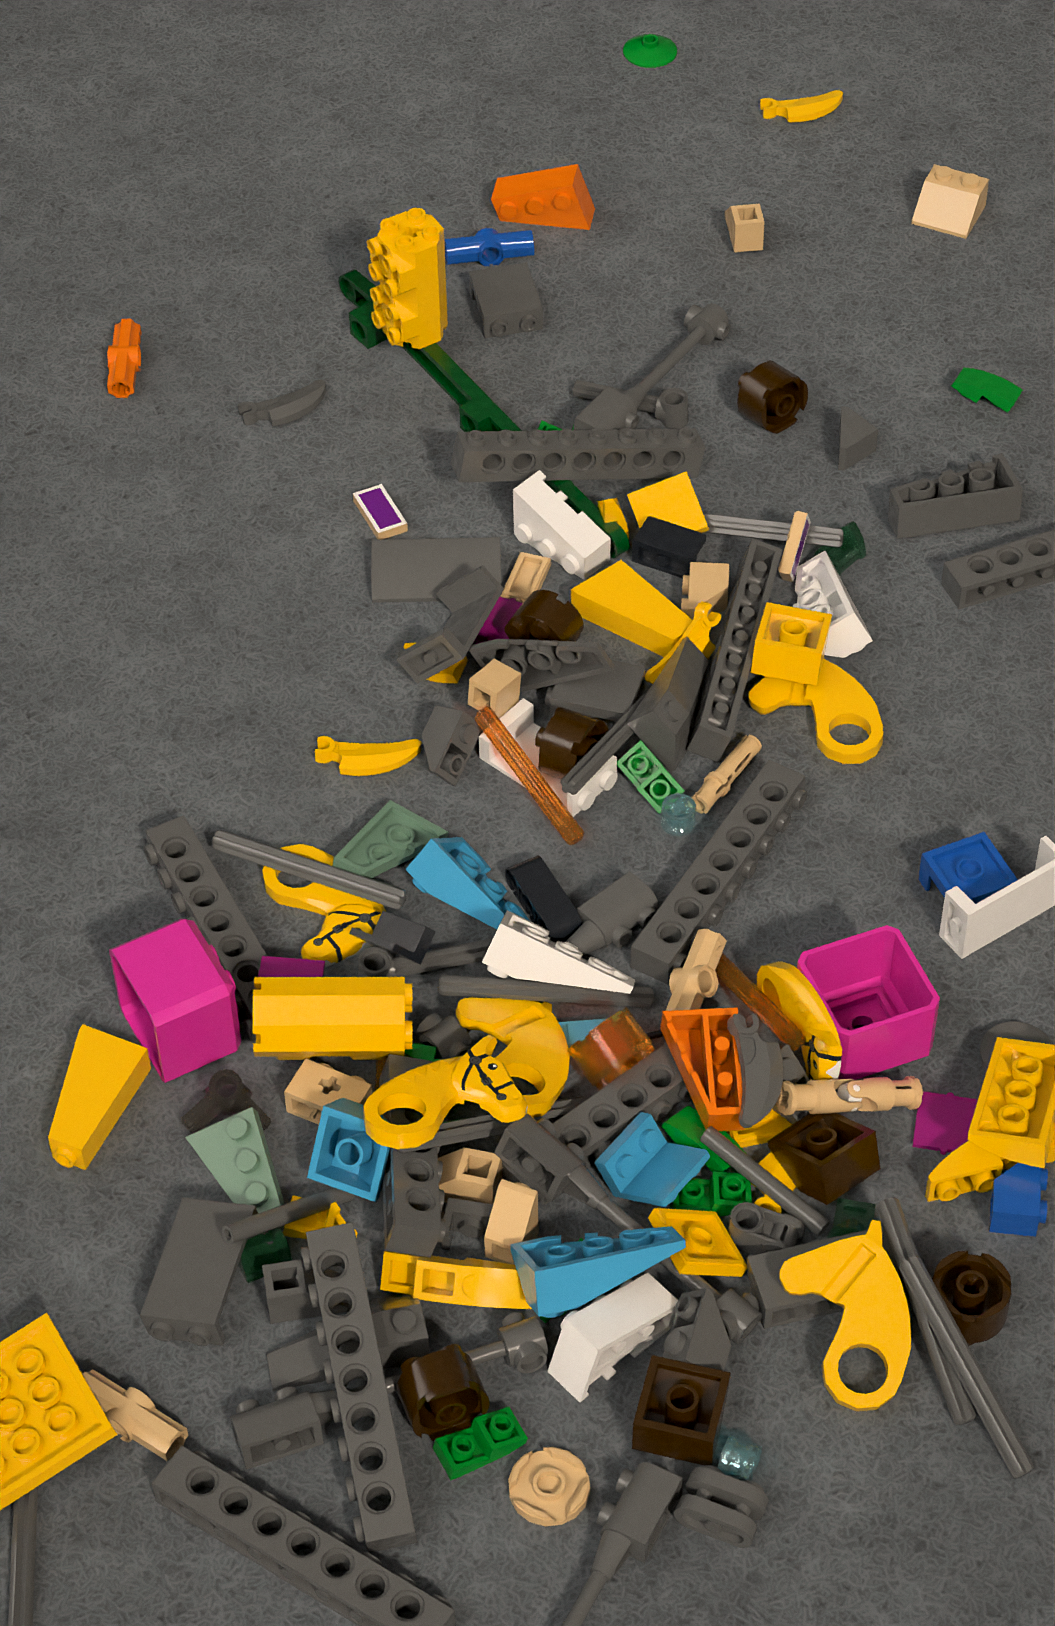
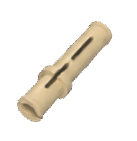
(718, 782)

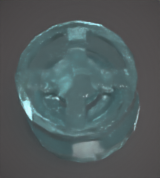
(671, 808)
(739, 1458)

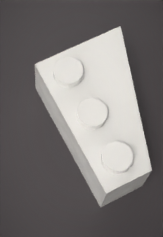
(556, 529)
(610, 1330)

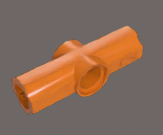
(124, 358)

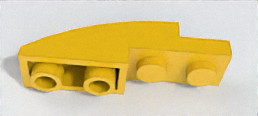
(969, 1170)
(453, 1280)

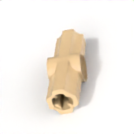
(698, 975)
(137, 1417)

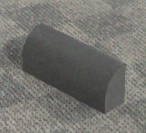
(779, 1306)

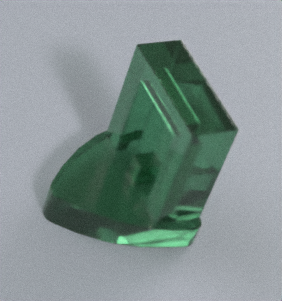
(851, 549)
(851, 1217)
(263, 1250)

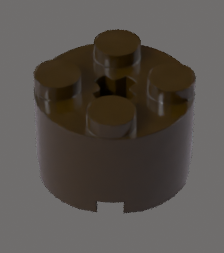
(771, 396)
(545, 619)
(566, 740)
(975, 1293)
(441, 1392)

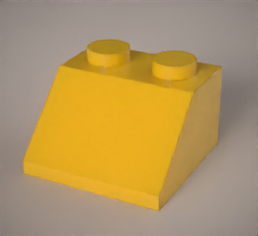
(791, 643)

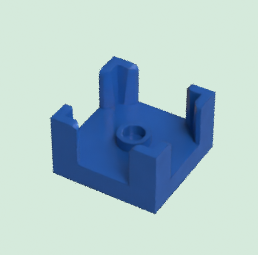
(970, 865)

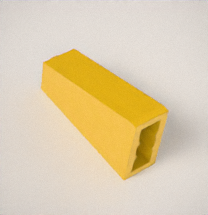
(630, 608)
(94, 1094)

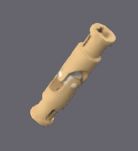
(852, 1095)

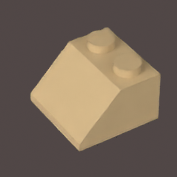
(951, 201)

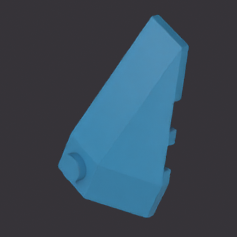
(457, 876)
(572, 1273)

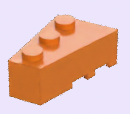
(545, 198)
(707, 1063)

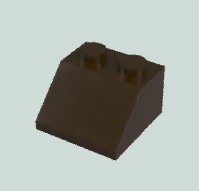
(826, 1154)
(680, 1410)

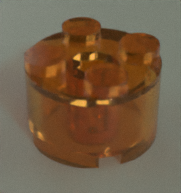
(611, 1048)

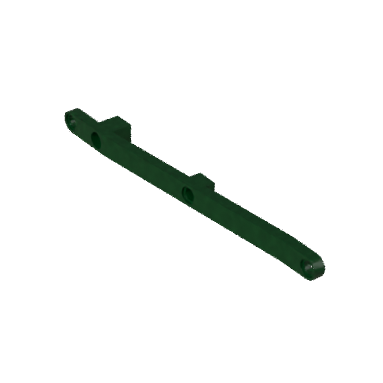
(475, 406)

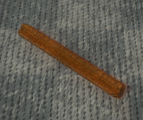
(529, 776)
(759, 1003)

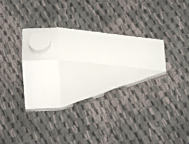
(823, 591)
(529, 954)

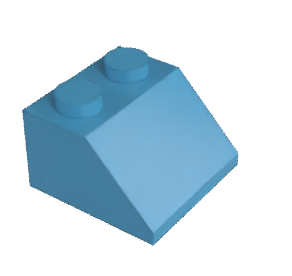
(345, 1153)

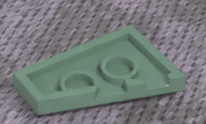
(387, 841)
(240, 1159)

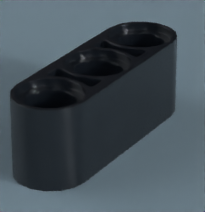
(543, 898)

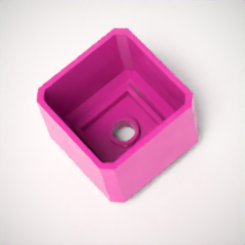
(879, 985)
(177, 998)

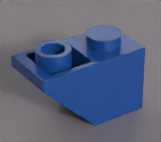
(1017, 1202)

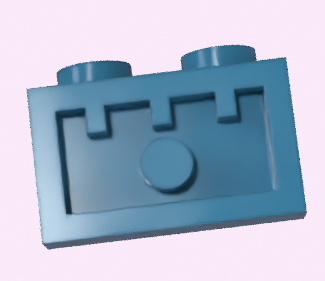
(646, 1166)

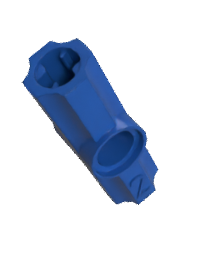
(489, 247)

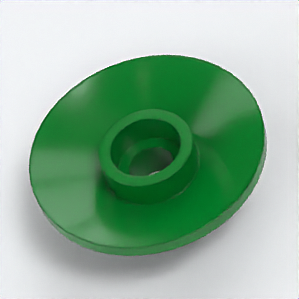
(650, 50)

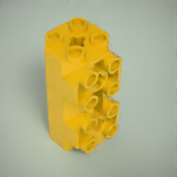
(412, 279)
(331, 1017)

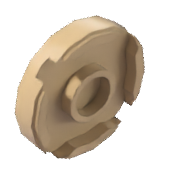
(550, 1500)

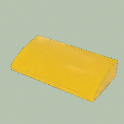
(1017, 1102)

